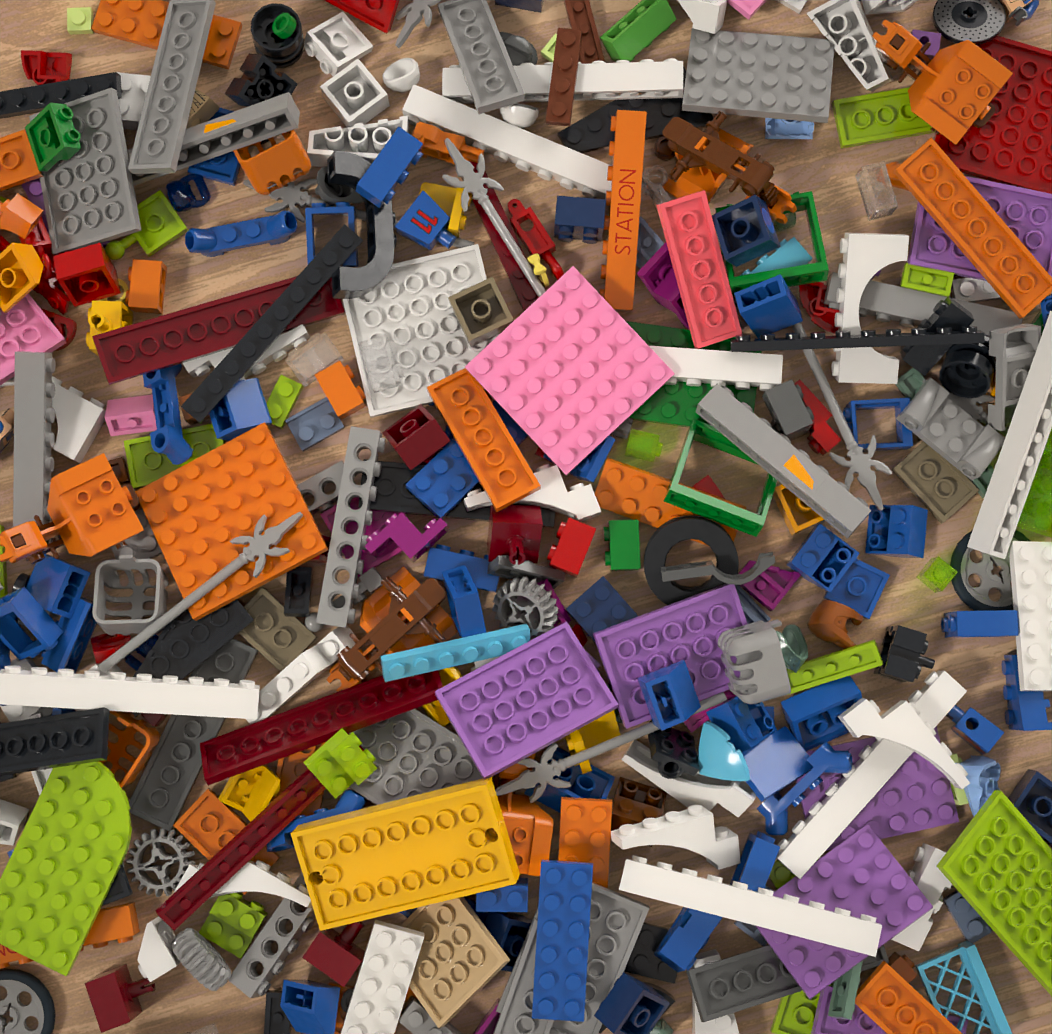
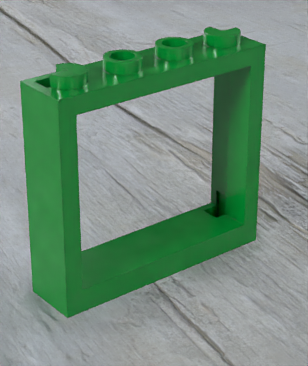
(792, 275)
(709, 506)

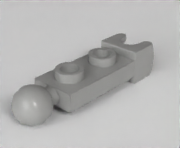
(369, 582)

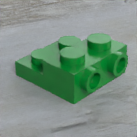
(53, 136)

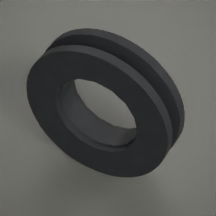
(682, 529)

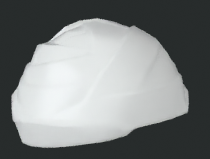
(402, 75)
(519, 115)

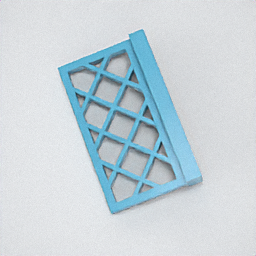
(980, 987)

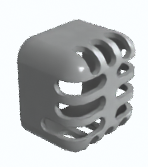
(107, 575)
(758, 661)

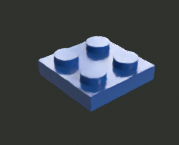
(859, 588)

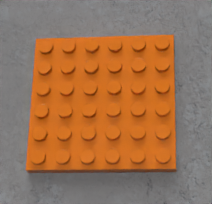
(221, 499)

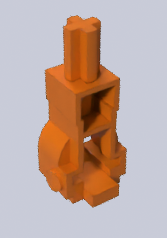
(435, 147)

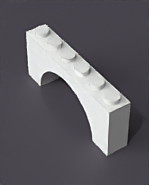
(862, 258)
(76, 419)

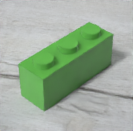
(637, 29)

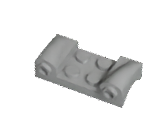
(1014, 354)
(951, 430)

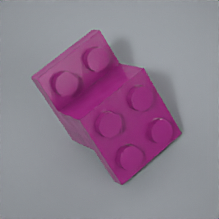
(662, 284)
(406, 536)

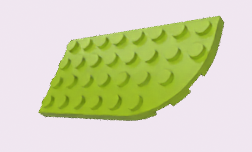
(64, 865)
(1007, 880)

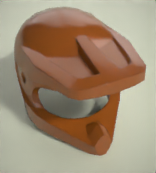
(829, 622)

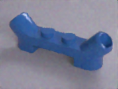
(243, 234)
(168, 436)
(823, 760)
(348, 802)

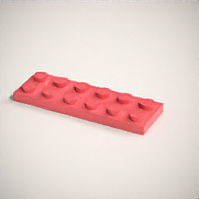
(699, 269)

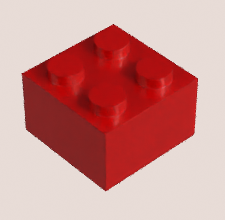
(86, 274)
(572, 547)

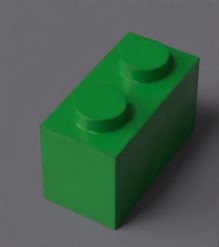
(623, 545)

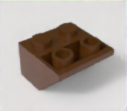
(635, 803)

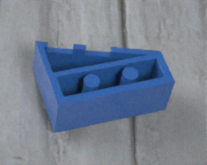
(1025, 708)
(686, 937)

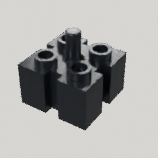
(259, 82)
(902, 654)

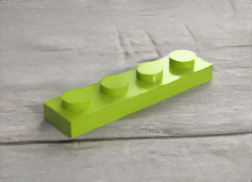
(835, 666)

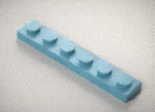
(453, 652)

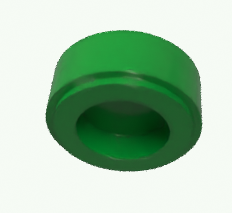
(284, 25)

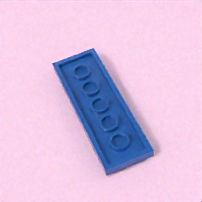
(449, 476)
(562, 940)

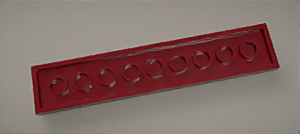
(199, 330)
(314, 723)

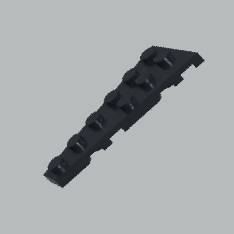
(595, 133)
(189, 643)

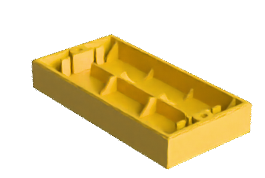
(405, 854)

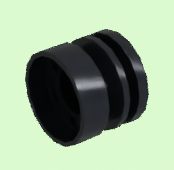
(266, 43)
(968, 369)

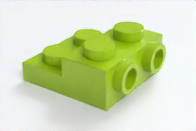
(341, 763)
(233, 923)

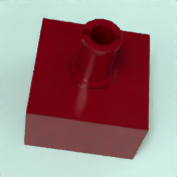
(416, 437)
(515, 533)
(336, 953)
(116, 997)

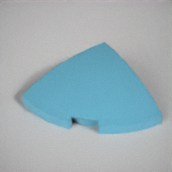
(718, 756)

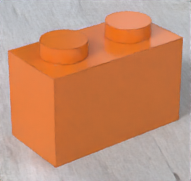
(146, 286)
(340, 389)

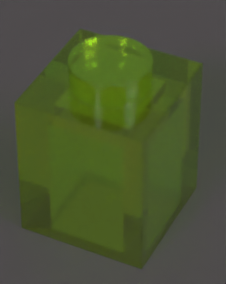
(643, 445)
(936, 574)

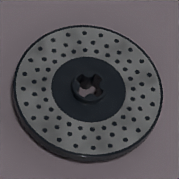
(982, 26)

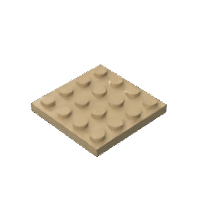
(453, 959)

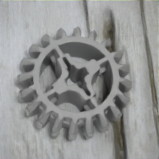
(525, 603)
(159, 853)
(201, 959)

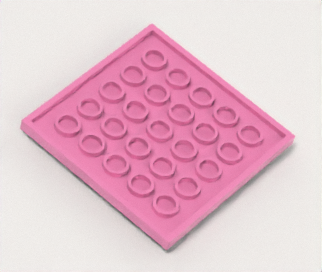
(569, 370)

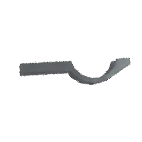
(707, 568)

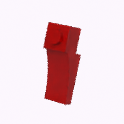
(821, 435)

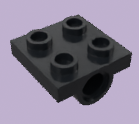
(674, 752)

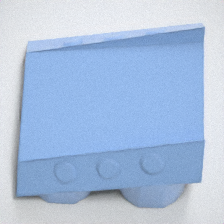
(788, 129)
(983, 779)

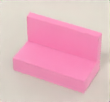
(130, 415)

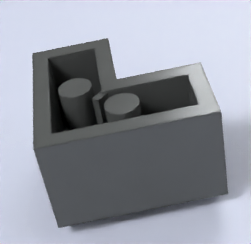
(788, 410)

